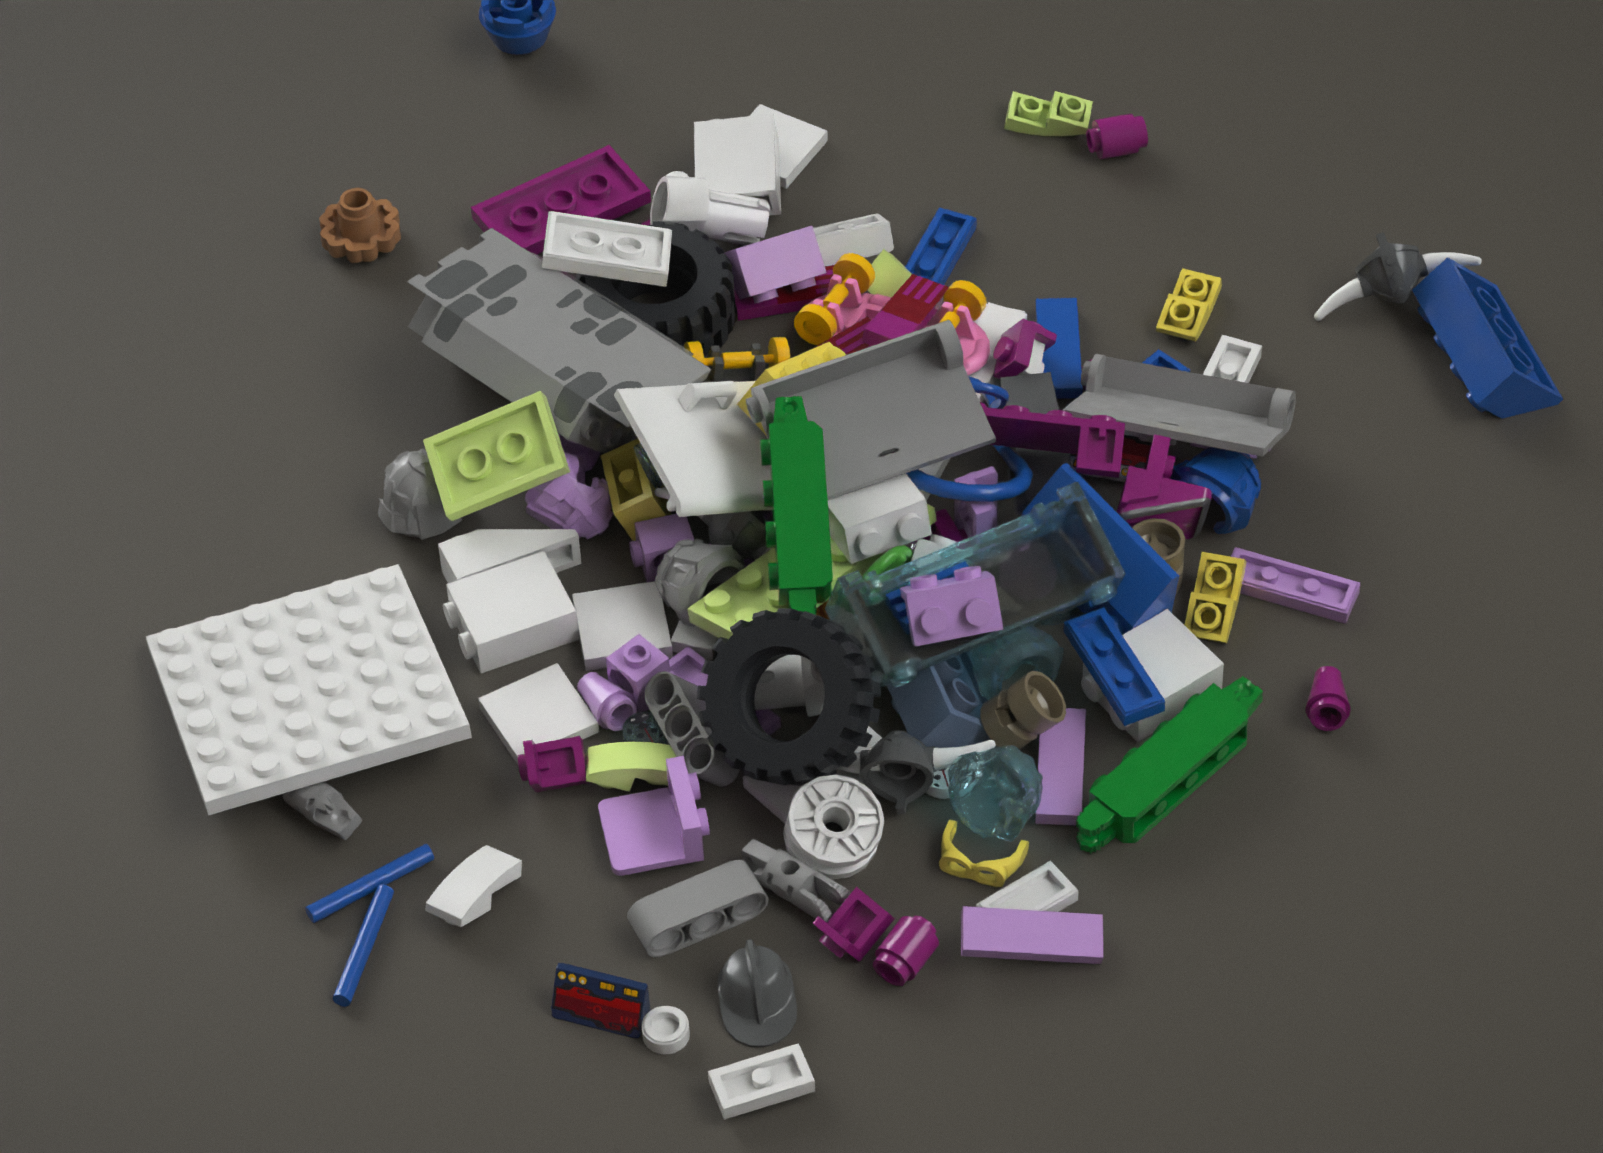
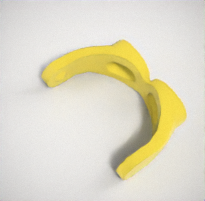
(1001, 868)

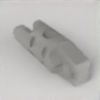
(324, 808)
(793, 879)

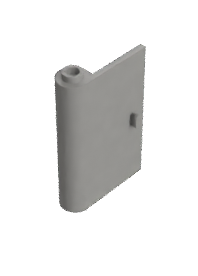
(884, 400)
(1185, 405)

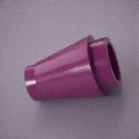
(1328, 700)

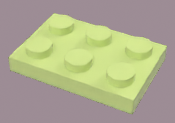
(496, 456)

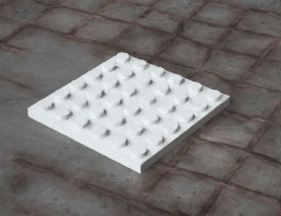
(306, 689)

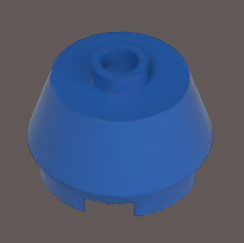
(517, 24)

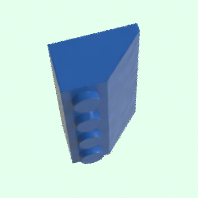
(1484, 342)
(1149, 579)

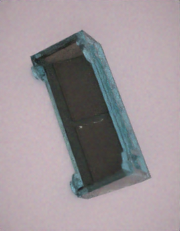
(1039, 568)

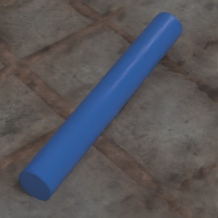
(369, 882)
(363, 945)

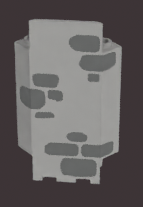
(545, 333)

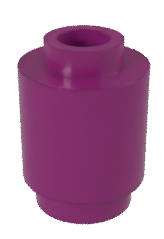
(1117, 136)
(905, 950)

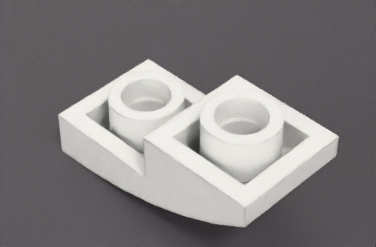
(469, 887)

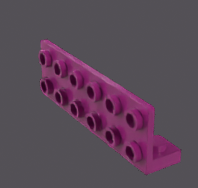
(1094, 440)

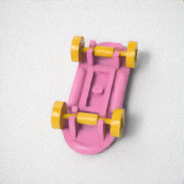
(849, 304)

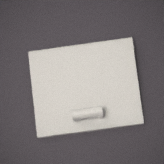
(700, 445)

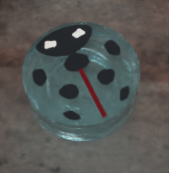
(643, 728)

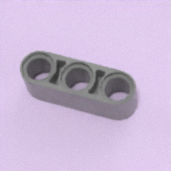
(677, 714)
(697, 908)

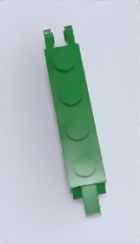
(799, 507)
(1168, 765)

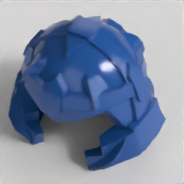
(1230, 478)

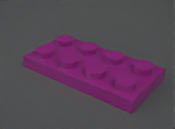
(589, 186)

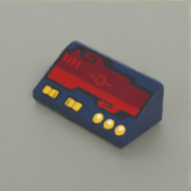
(599, 1000)

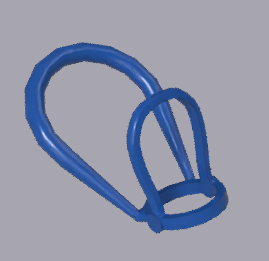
(981, 492)

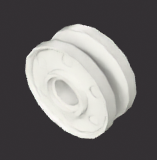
(841, 802)

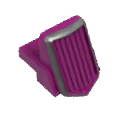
(1152, 493)

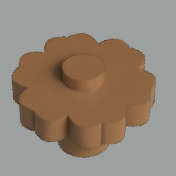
(359, 226)

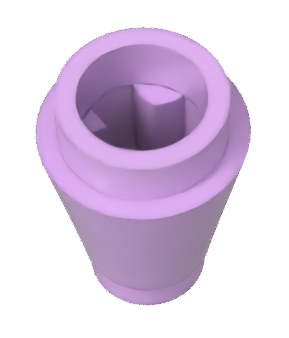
(606, 701)

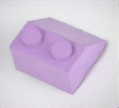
(775, 263)

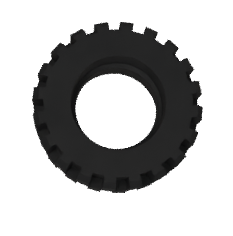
(696, 273)
(733, 685)

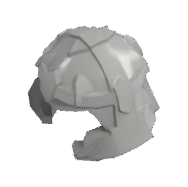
(412, 498)
(691, 569)

